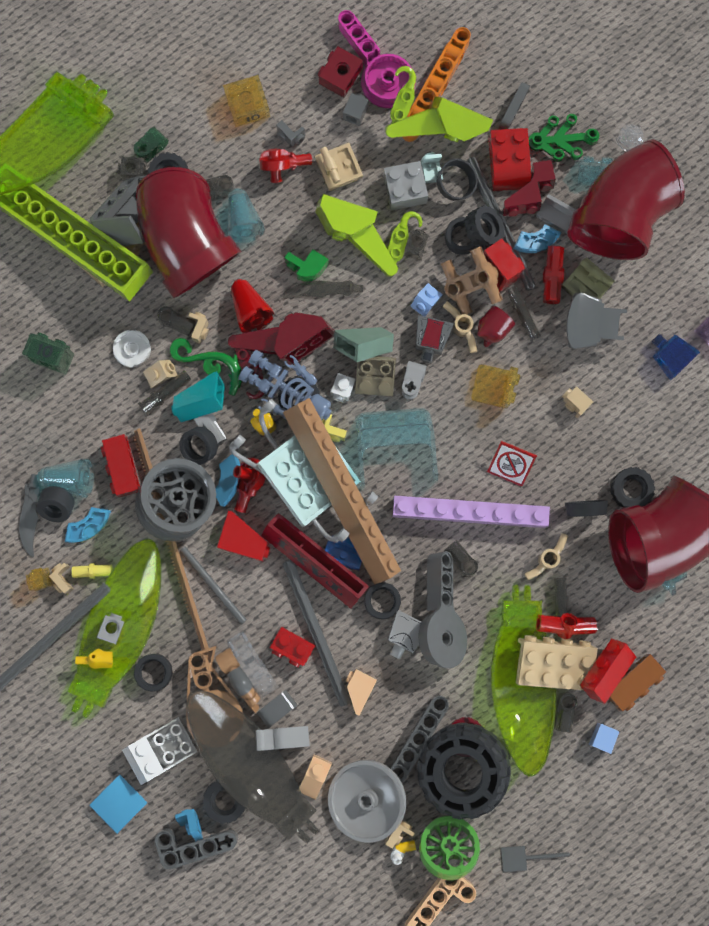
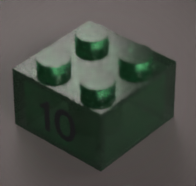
(48, 353)

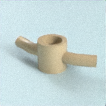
(462, 333)
(542, 565)

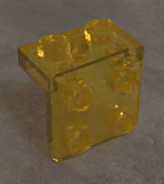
(495, 386)

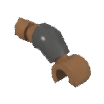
(238, 678)

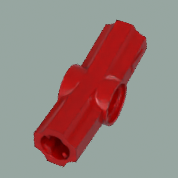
(553, 275)
(566, 625)

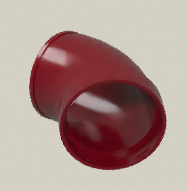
(626, 203)
(181, 228)
(661, 537)

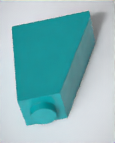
(200, 399)

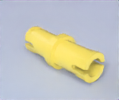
(91, 571)

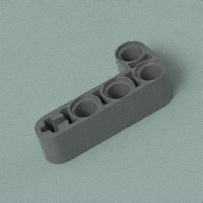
(198, 846)

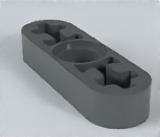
(514, 106)

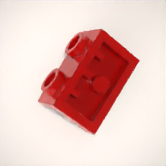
(292, 647)

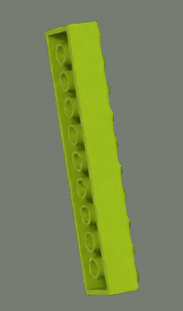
(77, 239)

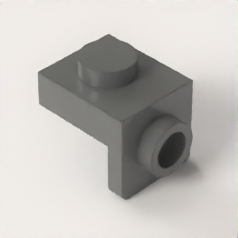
(288, 135)

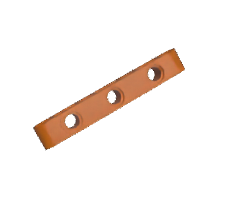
(438, 79)

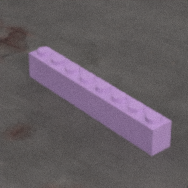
(471, 511)

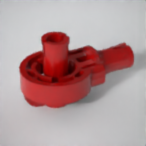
(280, 159)
(248, 483)

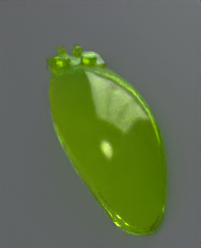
(135, 597)
(521, 711)

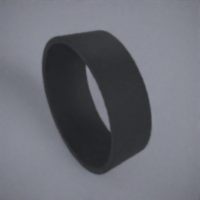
(470, 172)
(586, 508)

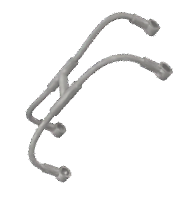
(342, 534)

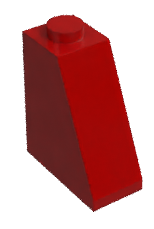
(242, 539)

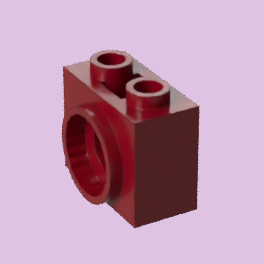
(340, 61)

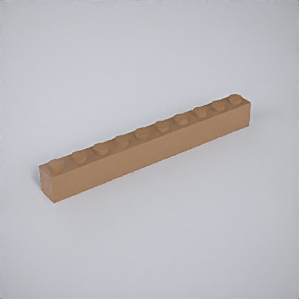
(342, 491)

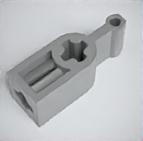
(282, 738)

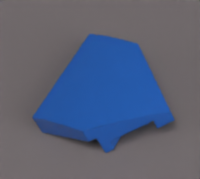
(344, 553)

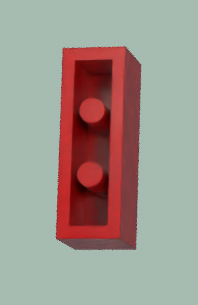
(120, 466)
(608, 671)

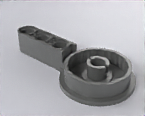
(442, 633)

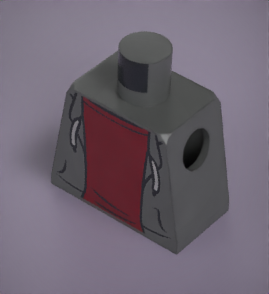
(431, 336)

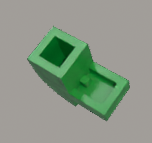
(309, 269)

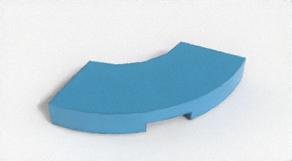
(536, 241)
(228, 483)
(88, 527)

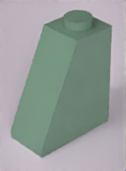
(363, 342)

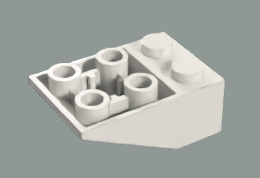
(159, 751)

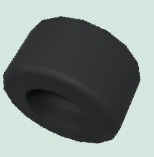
(55, 504)

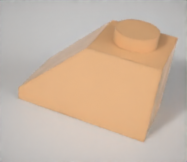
(359, 689)
(315, 776)

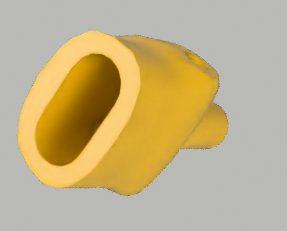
(269, 422)
(97, 659)

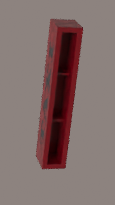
(314, 560)

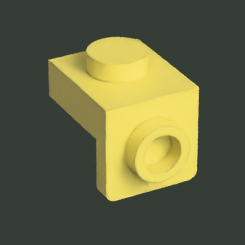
(335, 433)

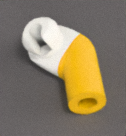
(400, 850)

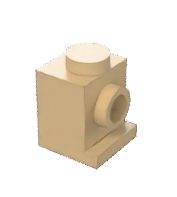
(576, 401)

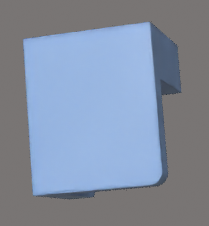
(604, 738)

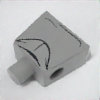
(404, 634)

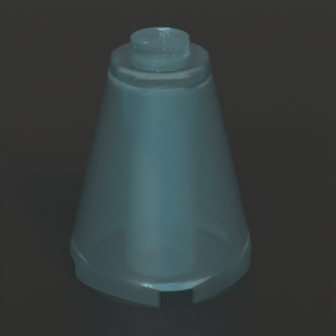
(243, 218)
(71, 476)

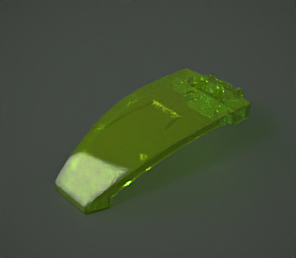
(52, 131)

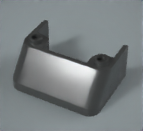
(119, 215)

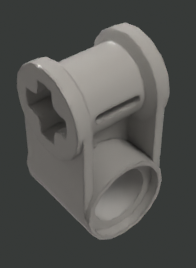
(413, 377)

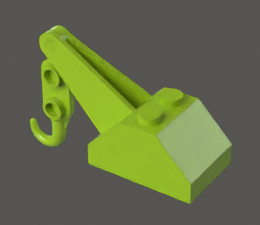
(442, 117)
(355, 223)

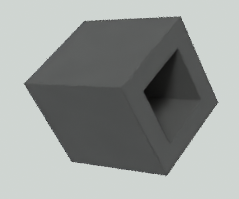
(355, 109)

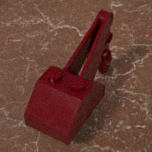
(295, 336)

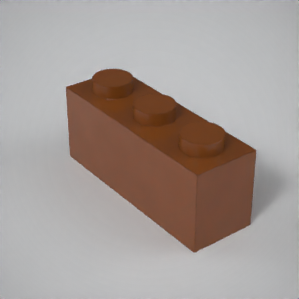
(636, 682)

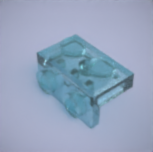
(590, 169)

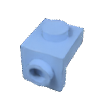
(426, 300)

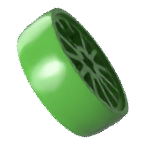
(451, 873)

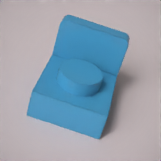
(191, 821)

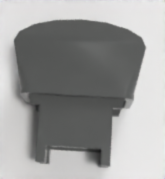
(590, 321)

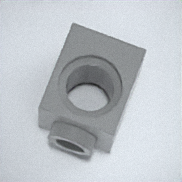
(104, 635)

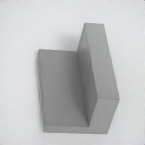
(556, 213)

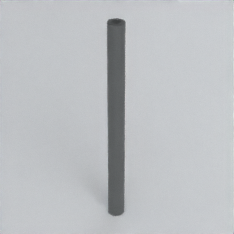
(213, 585)

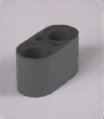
(276, 708)

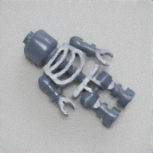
(320, 403)

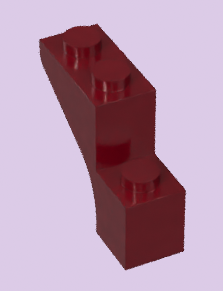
(528, 197)

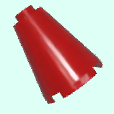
(250, 307)

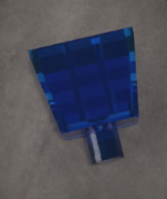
(673, 354)

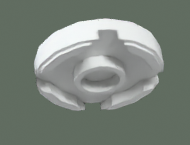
(131, 348)

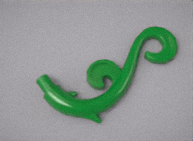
(209, 357)

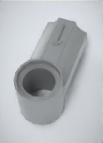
(210, 422)

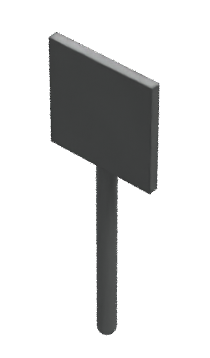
(515, 858)

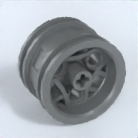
(181, 472)

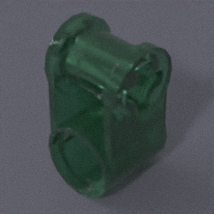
(150, 144)

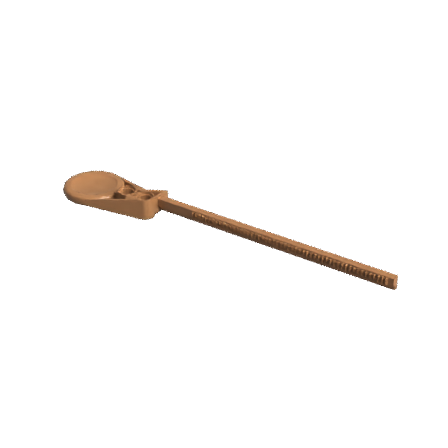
(207, 653)

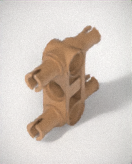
(471, 281)

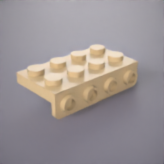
(554, 662)

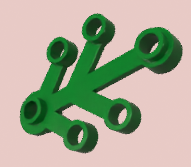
(561, 139)

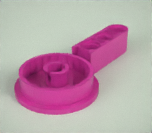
(377, 66)

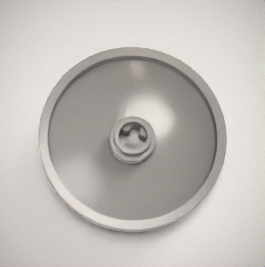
(367, 801)

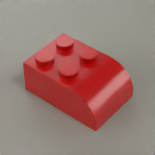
(509, 159)

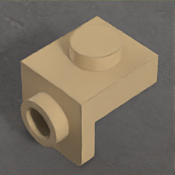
(200, 331)
(160, 372)
(61, 583)

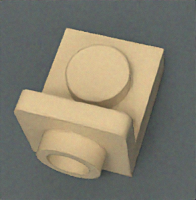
(396, 836)

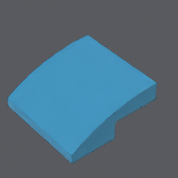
(118, 804)

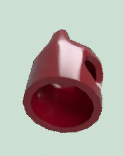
(494, 326)

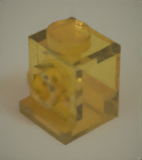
(39, 579)

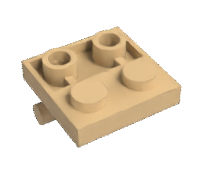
(338, 166)

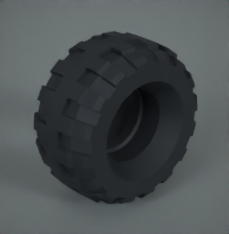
(480, 745)

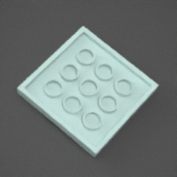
(296, 481)

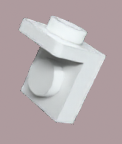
(342, 387)

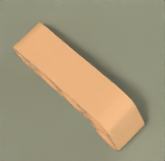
(437, 905)

